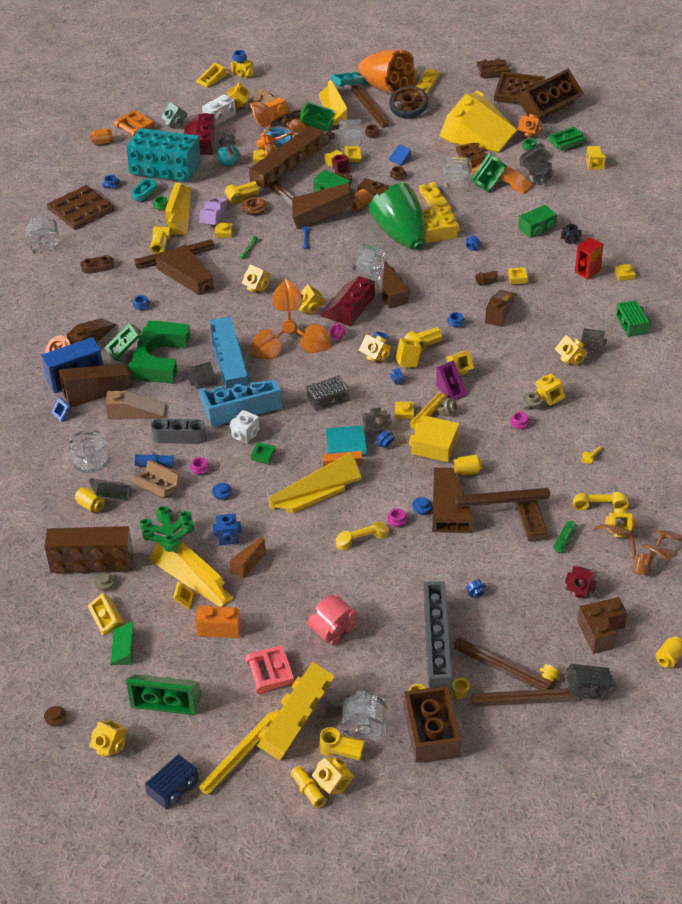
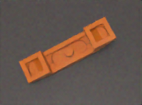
(513, 177)

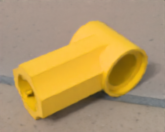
(237, 194)
(160, 238)
(426, 337)
(340, 745)

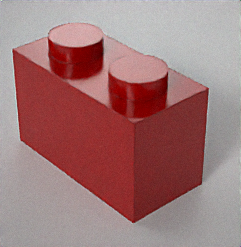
(589, 258)

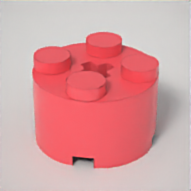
(332, 618)

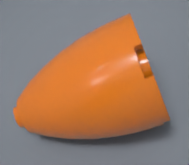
(388, 70)

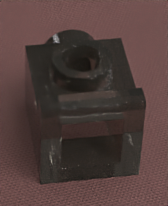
(594, 340)
(202, 375)

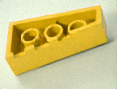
(295, 710)

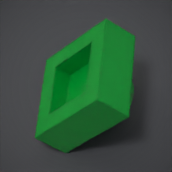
(263, 453)

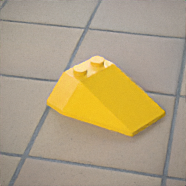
(477, 121)

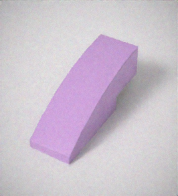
(213, 210)

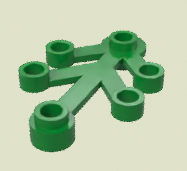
(170, 542)

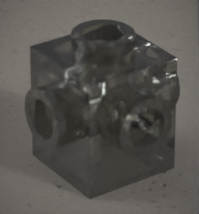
(540, 172)
(370, 423)

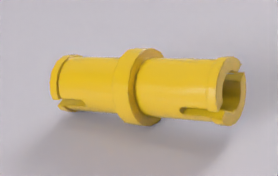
(308, 787)

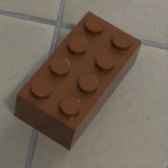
(550, 95)
(89, 549)

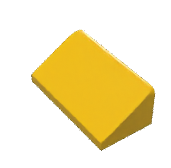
(105, 614)

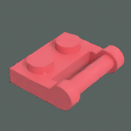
(277, 668)

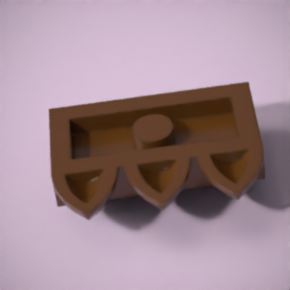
(472, 152)

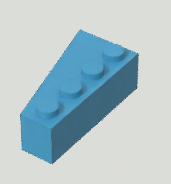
(228, 353)
(225, 404)

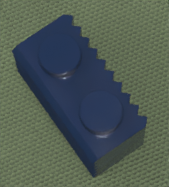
(172, 781)

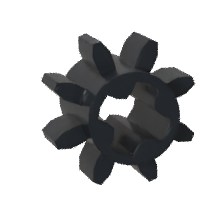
(571, 234)

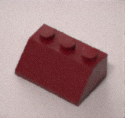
(204, 127)
(350, 301)

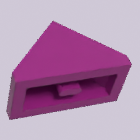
(449, 381)

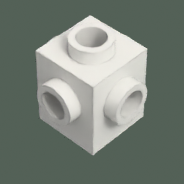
(244, 426)

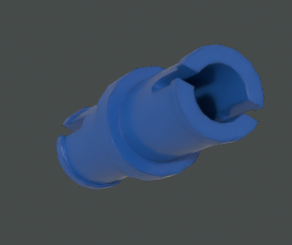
(165, 460)

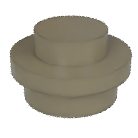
(103, 581)

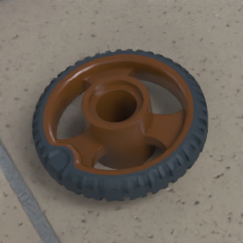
(409, 100)

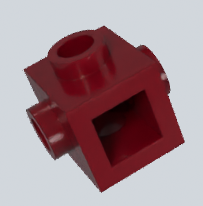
(586, 576)

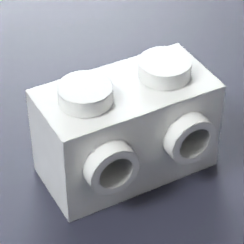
(221, 107)

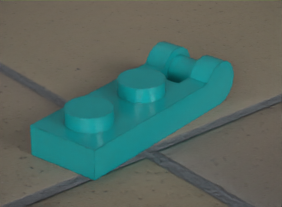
(349, 78)

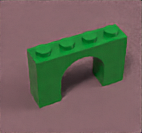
(158, 334)

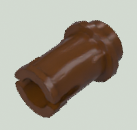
(487, 277)

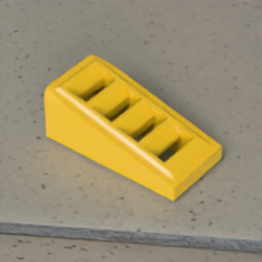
(217, 71)

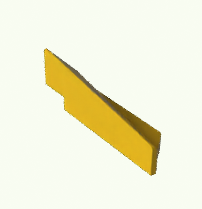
(331, 99)
(178, 209)
(317, 486)
(193, 572)

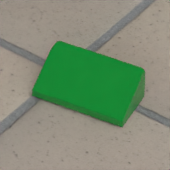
(123, 645)

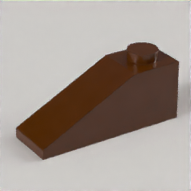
(499, 307)
(95, 328)

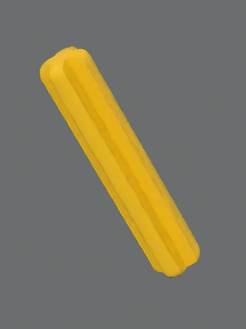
(429, 409)

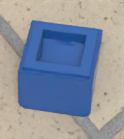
(400, 155)

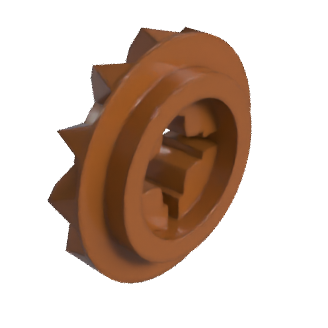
(248, 206)

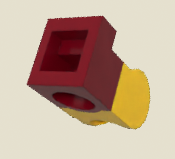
(338, 162)

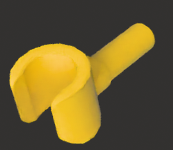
(589, 457)

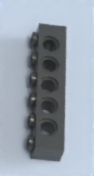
(437, 635)

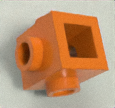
(529, 126)

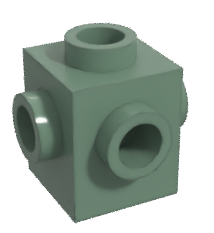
(174, 115)

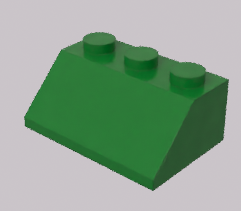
(163, 694)

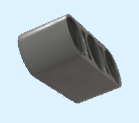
(179, 431)

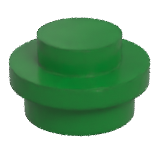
(529, 144)
(160, 203)

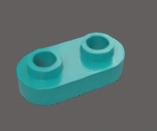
(144, 189)

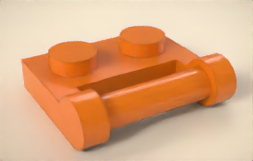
(136, 120)

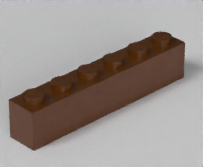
(287, 156)

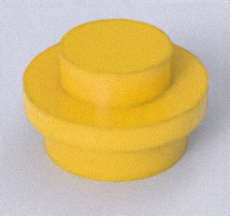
(550, 673)

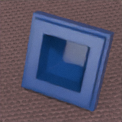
(61, 409)

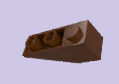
(393, 290)

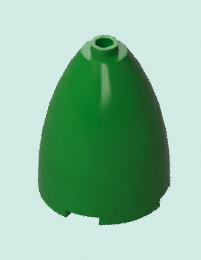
(400, 215)

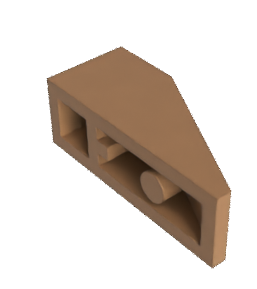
(132, 406)

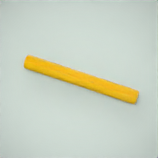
(234, 757)

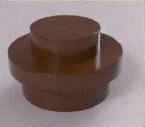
(372, 130)
(398, 172)
(55, 716)

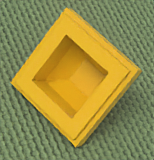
(183, 595)

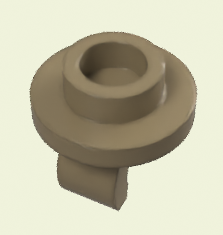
(532, 400)
(449, 407)

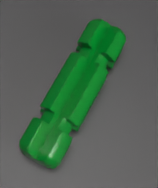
(565, 536)

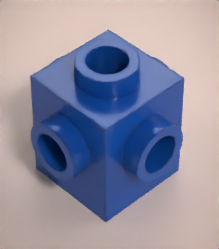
(227, 529)

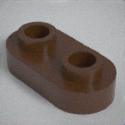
(97, 264)

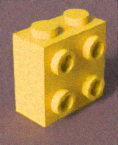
(440, 224)
(434, 438)

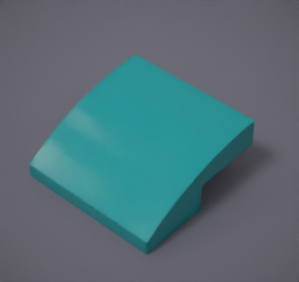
(346, 439)

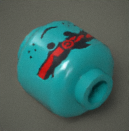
(228, 155)

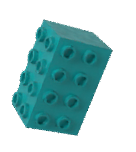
(163, 154)

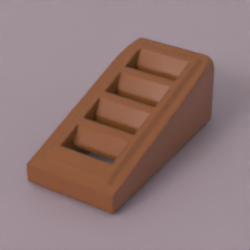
(247, 559)

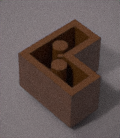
(600, 621)

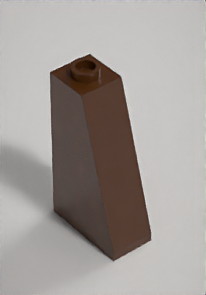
(321, 204)
(185, 269)
(93, 382)
(446, 515)

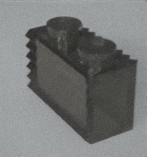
(327, 393)
(589, 681)

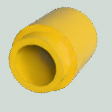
(467, 465)
(86, 498)
(669, 652)

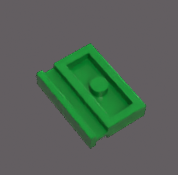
(567, 138)

